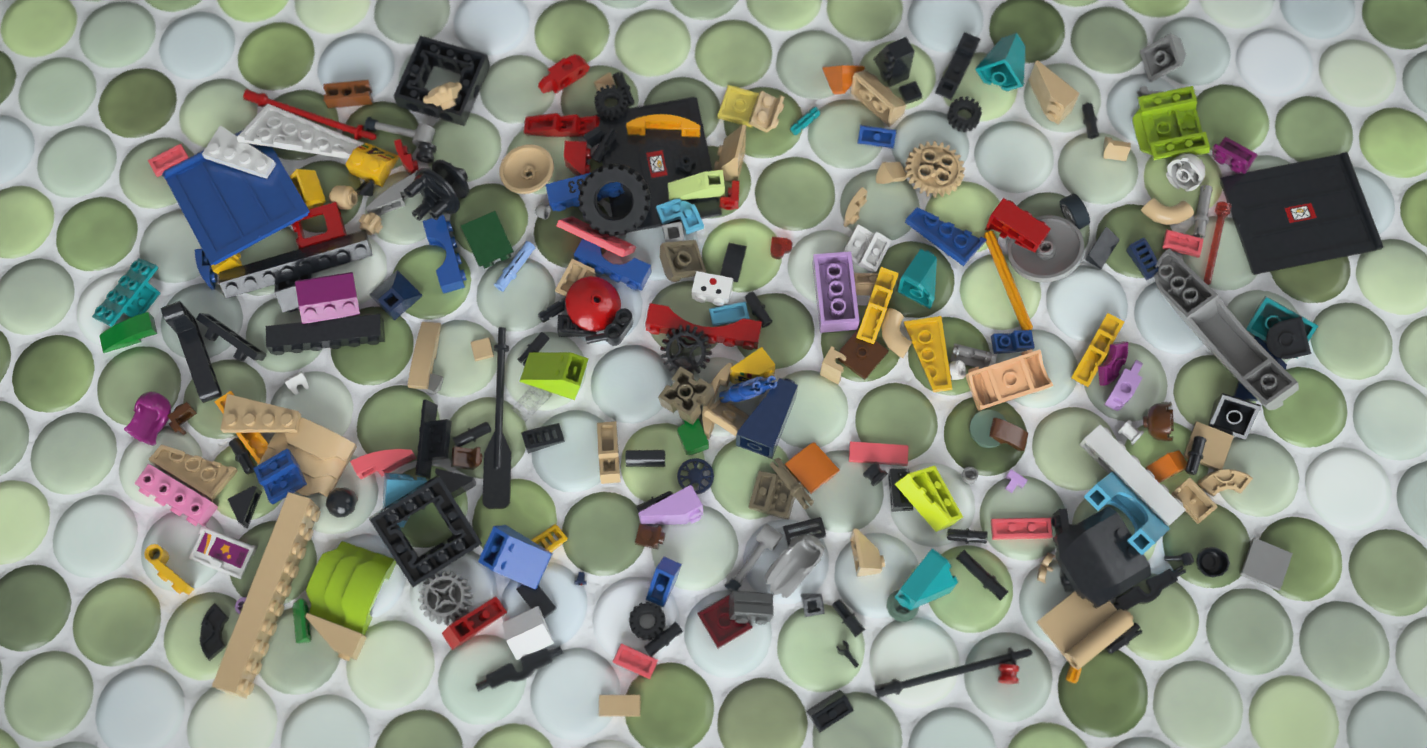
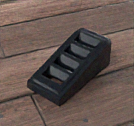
(569, 332)
(540, 431)

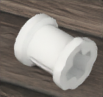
(1130, 432)

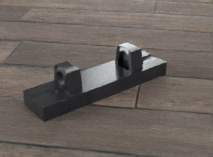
(217, 329)

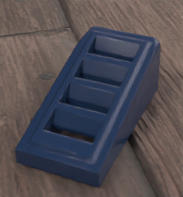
(1135, 256)

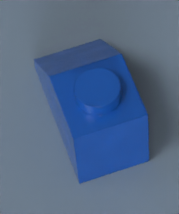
(663, 581)

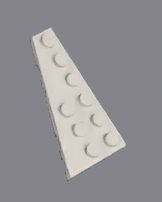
(287, 131)

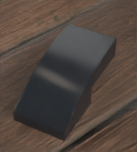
(733, 261)

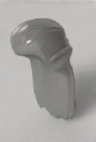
(794, 564)

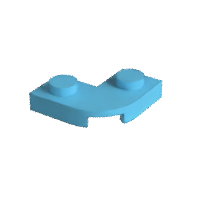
(680, 210)

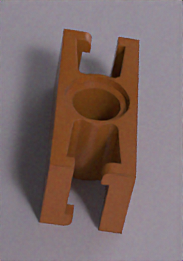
(340, 99)

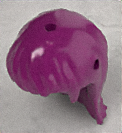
(149, 417)

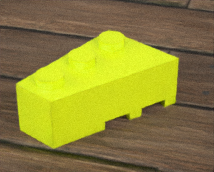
(930, 497)

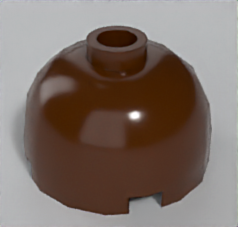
(1160, 421)

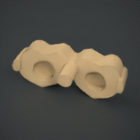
(1044, 567)

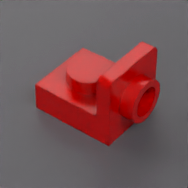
(732, 201)

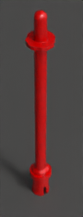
(262, 100)

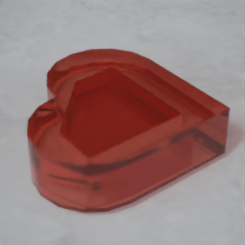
(780, 246)

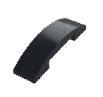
(958, 66)

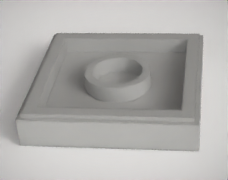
(1266, 564)

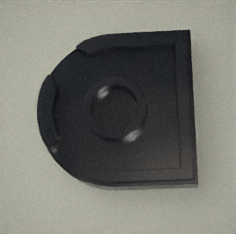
(1288, 339)

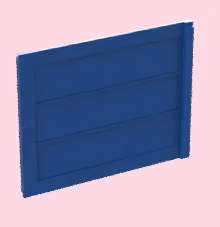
(231, 206)

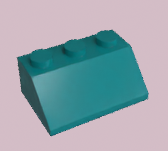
(1271, 312)

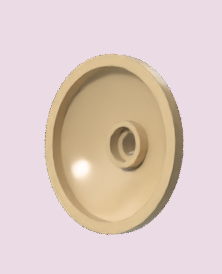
(523, 162)

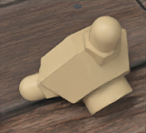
(443, 95)

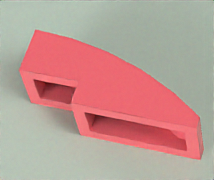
(382, 461)

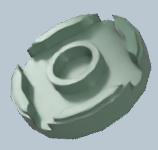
(981, 425)

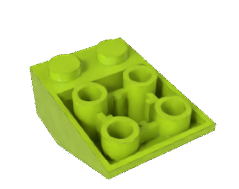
(555, 372)

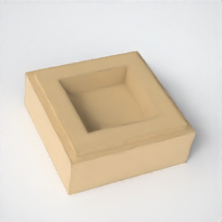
(482, 349)

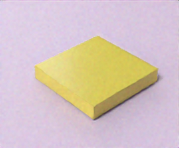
(737, 105)

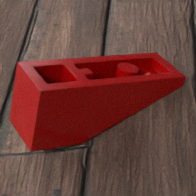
(473, 623)

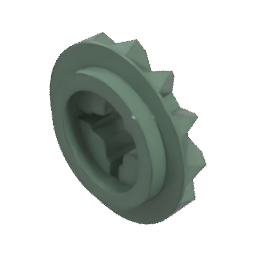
(900, 615)

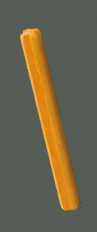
(1008, 281)

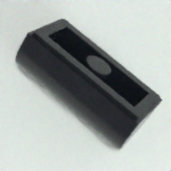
(645, 458)

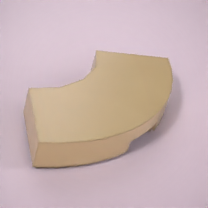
(1224, 479)

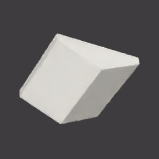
(527, 633)

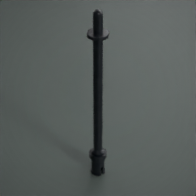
(897, 686)

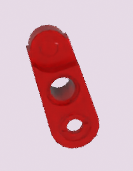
(564, 74)

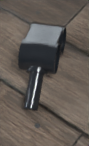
(621, 328)

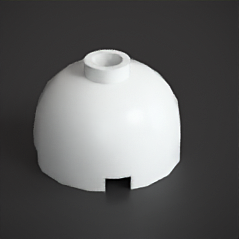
(1186, 172)

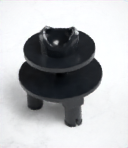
(439, 189)

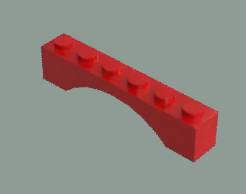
(741, 333)

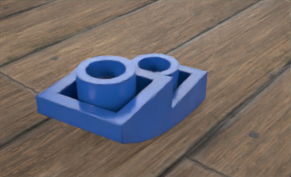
(205, 269)
(1012, 342)

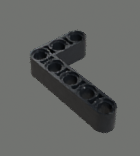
(194, 350)

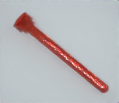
(1222, 210)

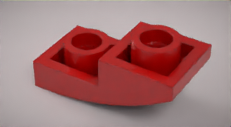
(409, 164)

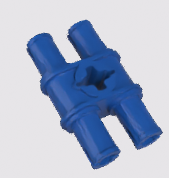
(748, 389)

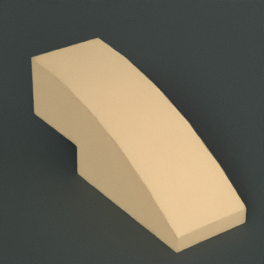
(608, 452)

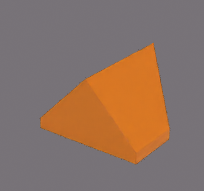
(841, 77)

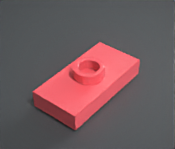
(168, 159)
(1182, 243)
(635, 661)

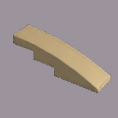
(424, 355)

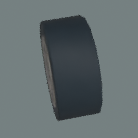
(1075, 211)

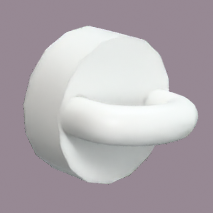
(957, 370)

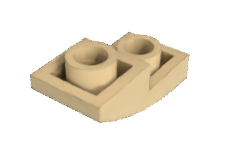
(853, 209)

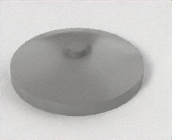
(1055, 257)

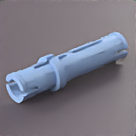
(510, 272)

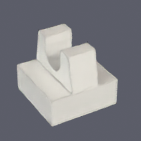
(295, 380)

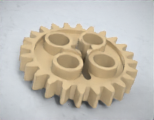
(938, 156)

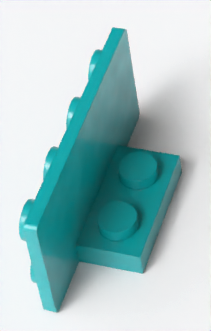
(131, 295)

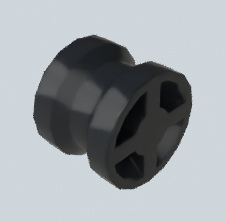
(426, 152)
(875, 474)

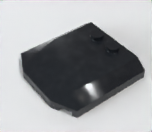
(1100, 558)

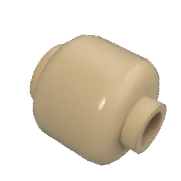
(344, 196)

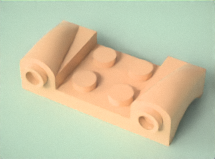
(1008, 380)

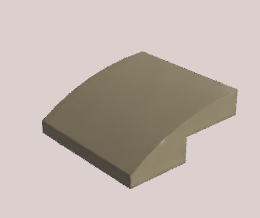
(771, 496)

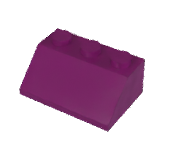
(327, 297)

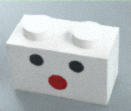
(712, 288)

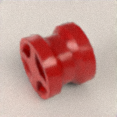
(1008, 674)

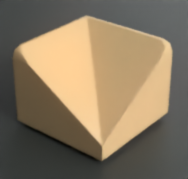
(603, 81)

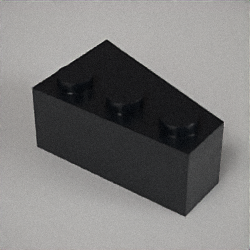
(895, 61)

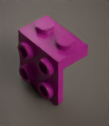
(1234, 155)

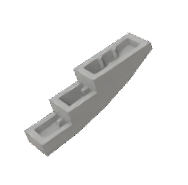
(392, 197)

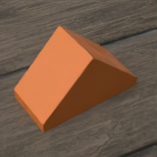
(1168, 466)

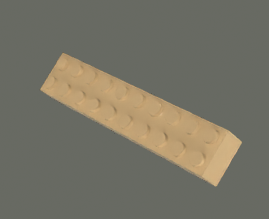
(267, 596)

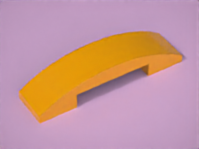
(662, 121)

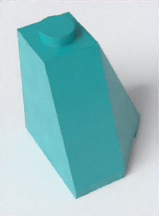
(1004, 64)
(920, 279)
(928, 582)

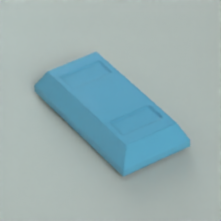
(728, 313)

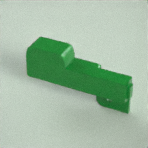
(692, 437)

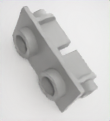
(971, 356)

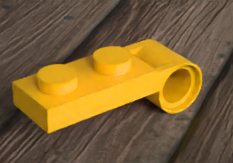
(165, 572)

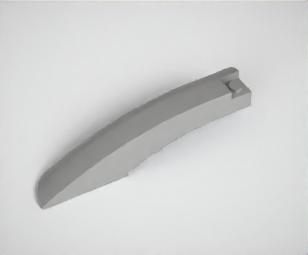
(1223, 332)

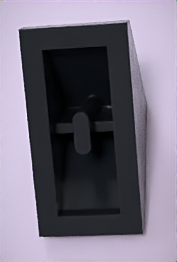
(456, 482)
(244, 505)

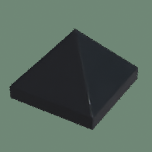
(366, 188)

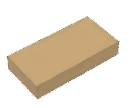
(619, 705)

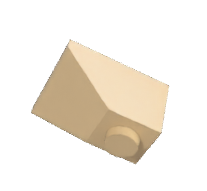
(865, 555)

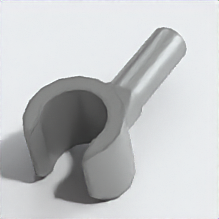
(1144, 91)

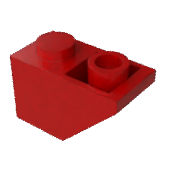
(576, 157)

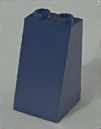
(766, 423)

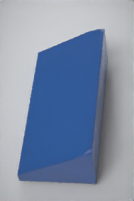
(876, 136)

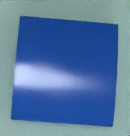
(280, 476)

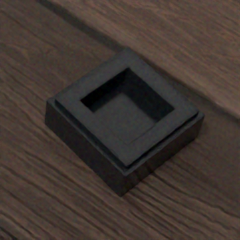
(910, 92)
(594, 136)

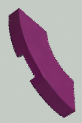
(1110, 368)

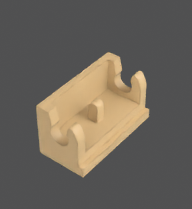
(830, 368)
(1194, 500)

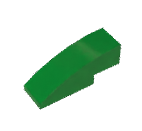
(128, 332)

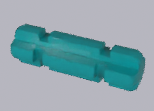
(805, 120)

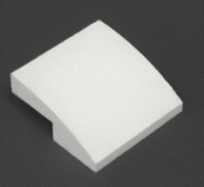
(867, 248)

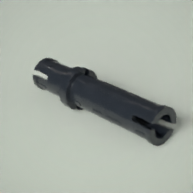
(989, 582)

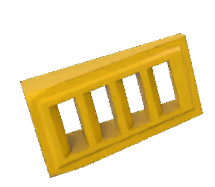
(547, 533)

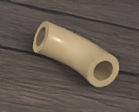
(1167, 215)
(891, 333)

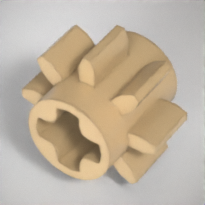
(371, 223)

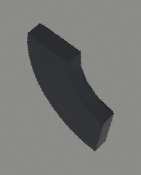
(211, 631)

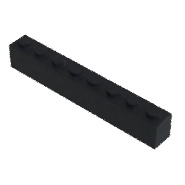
(295, 264)

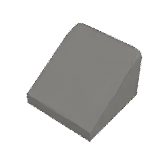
(435, 384)

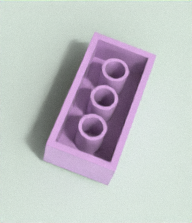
(835, 292)

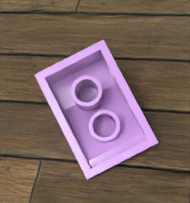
(676, 509)

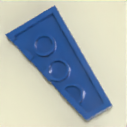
(951, 240)

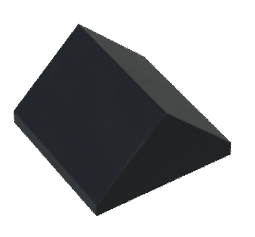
(1233, 415)

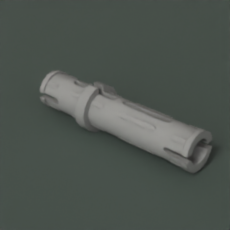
(1201, 218)

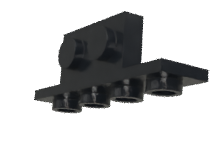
(433, 439)

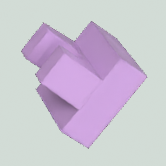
(1015, 480)

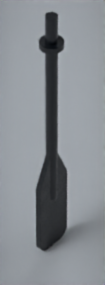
(498, 454)

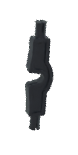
(1155, 586)
(508, 672)

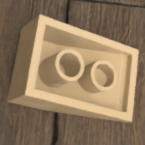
(1052, 93)
(732, 154)

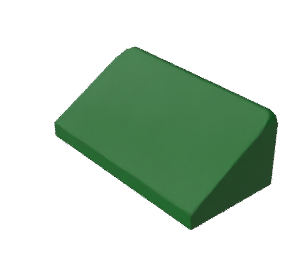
(301, 623)

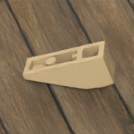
(341, 639)

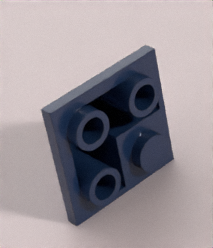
(396, 295)

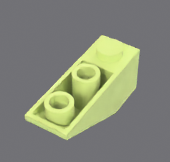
(698, 186)

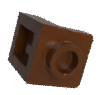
(650, 536)

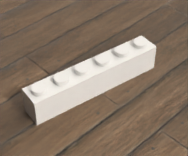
(1114, 457)

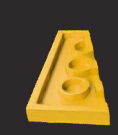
(930, 346)

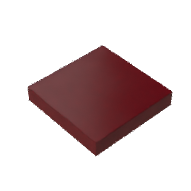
(719, 626)

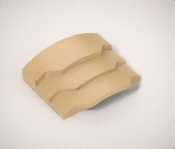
(318, 452)

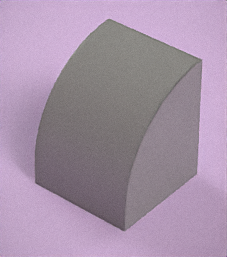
(673, 232)

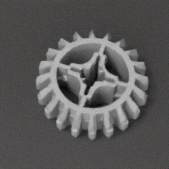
(450, 591)

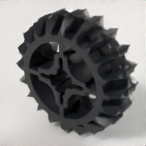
(681, 342)

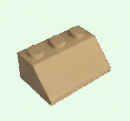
(877, 97)

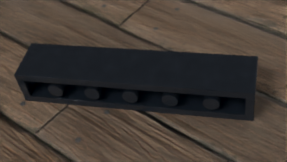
(325, 334)

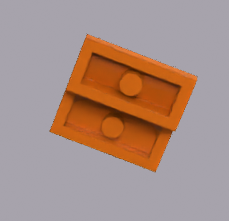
(812, 467)

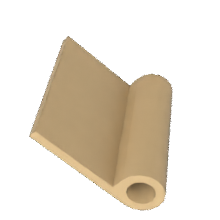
(1083, 630)

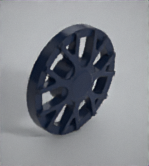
(695, 475)

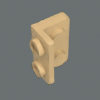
(766, 111)

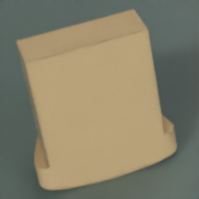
(1115, 149)
(890, 173)

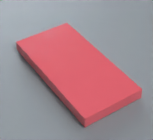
(605, 241)

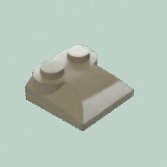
(681, 259)

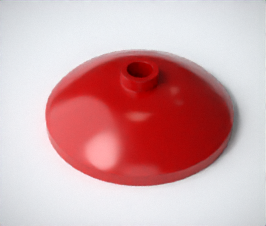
(585, 311)

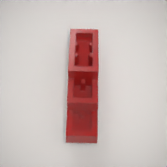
(559, 126)

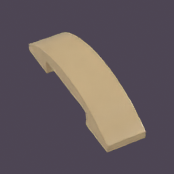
(722, 379)

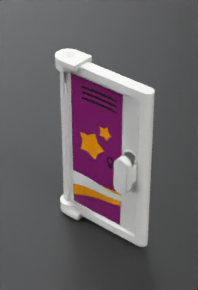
(218, 549)

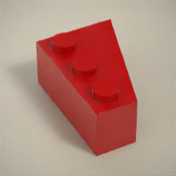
(1018, 225)

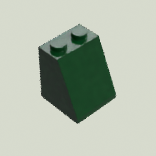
(487, 239)

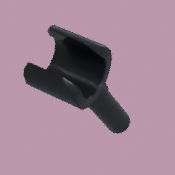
(1186, 558)
(848, 655)

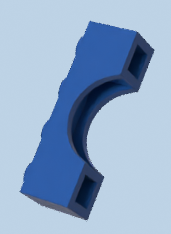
(449, 273)
(633, 273)

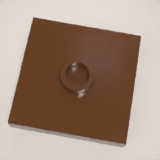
(862, 356)

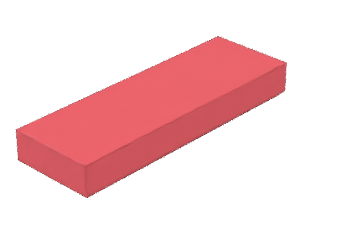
(876, 452)
(1021, 528)

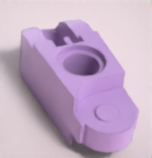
(1124, 387)

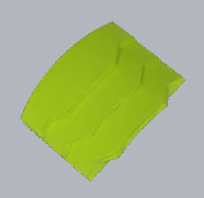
(1169, 124)
(348, 585)

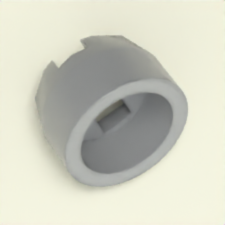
(543, 211)
(968, 473)

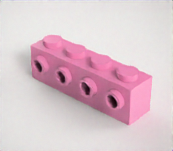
(176, 495)

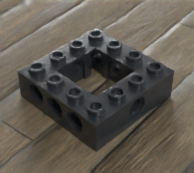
(430, 53)
(422, 567)

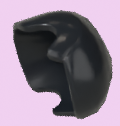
(341, 502)
(1212, 562)

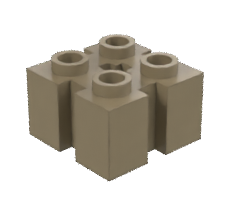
(696, 394)

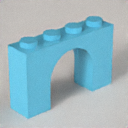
(1115, 492)

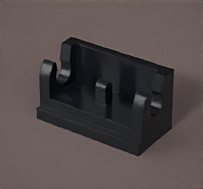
(897, 498)

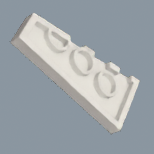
(228, 151)

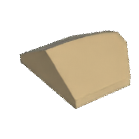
(573, 273)

